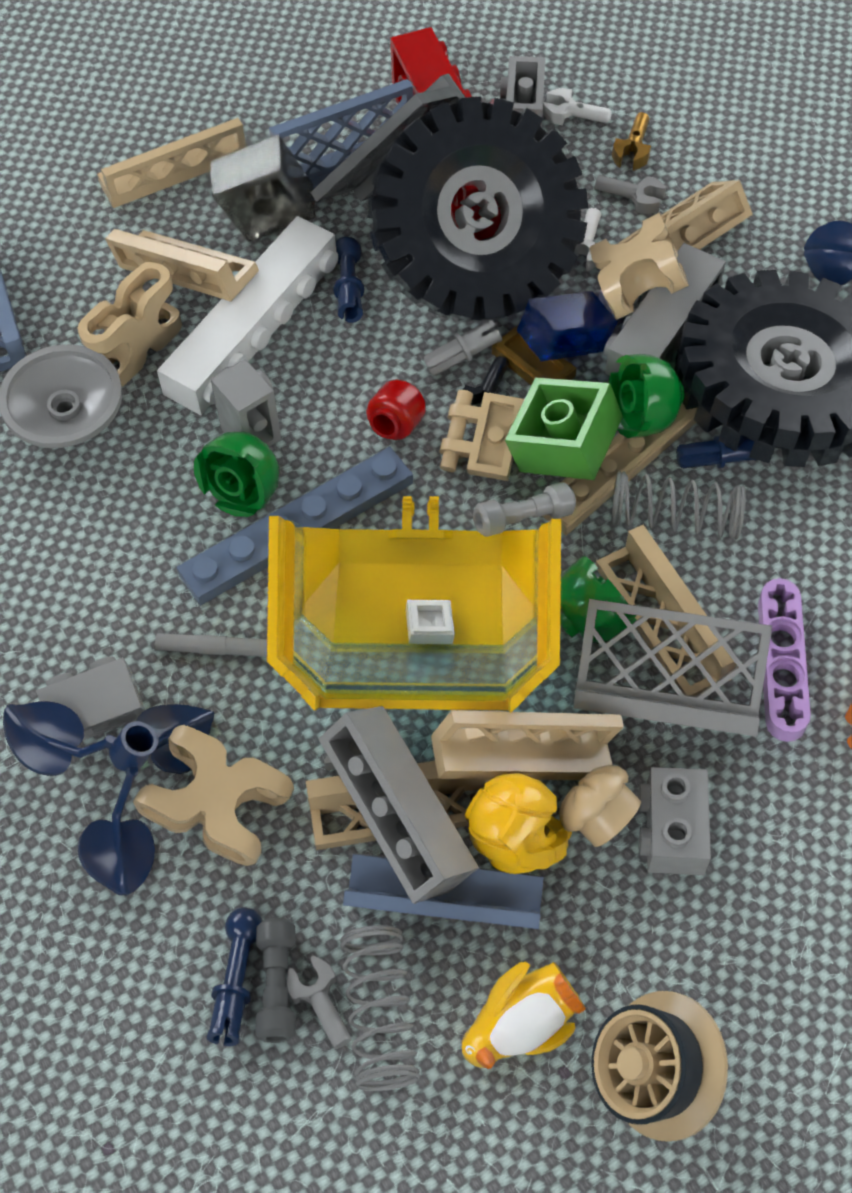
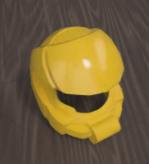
(515, 824)

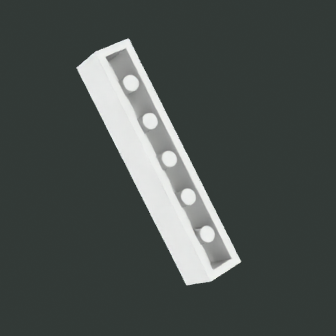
(245, 324)

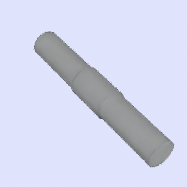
(211, 644)

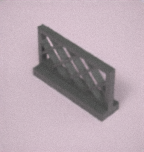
(360, 167)

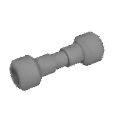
(492, 517)

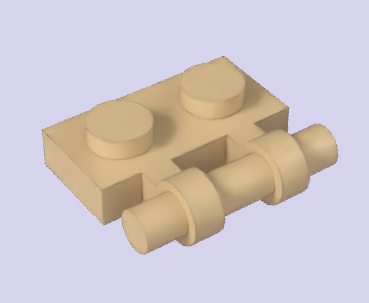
(488, 451)

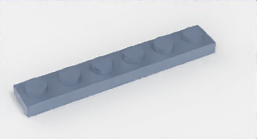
(323, 507)

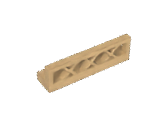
(170, 163)
(705, 214)
(188, 263)
(671, 594)
(523, 743)
(331, 796)

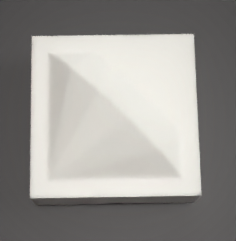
(429, 622)

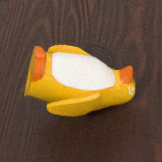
(523, 1016)

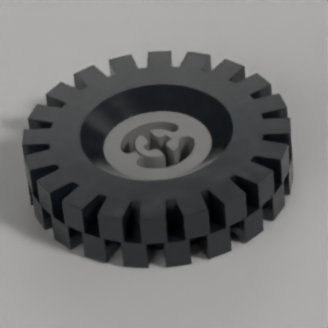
(506, 160)
(800, 335)

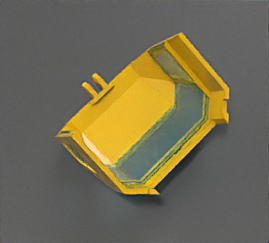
(343, 620)

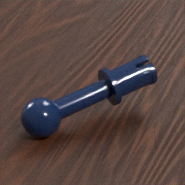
(348, 288)
(231, 996)

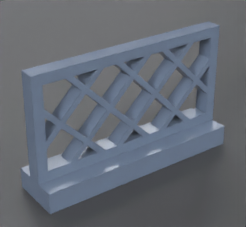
(318, 166)

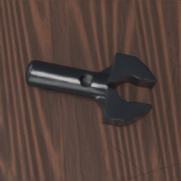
(490, 381)

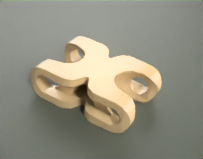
(638, 266)
(132, 320)
(214, 795)

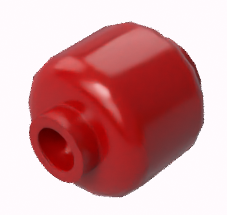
(396, 410)

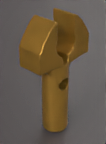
(633, 144)

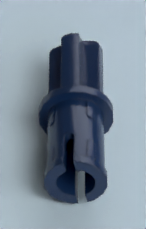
(711, 453)

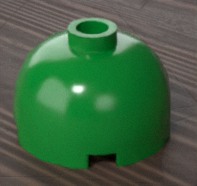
(646, 394)
(237, 472)
(579, 586)

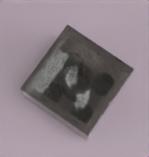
(262, 188)

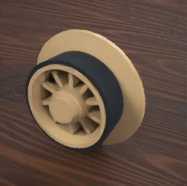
(661, 1065)

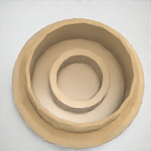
(599, 805)

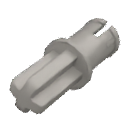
(462, 347)

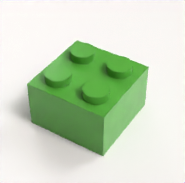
(564, 428)

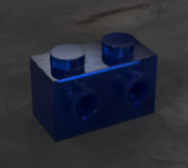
(566, 325)

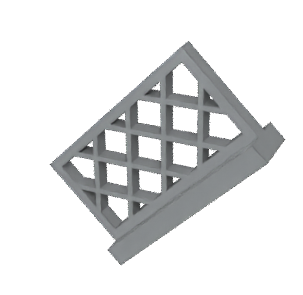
(666, 706)

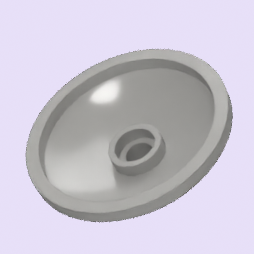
(59, 381)

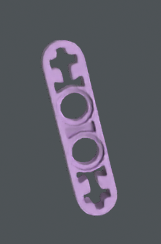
(786, 658)

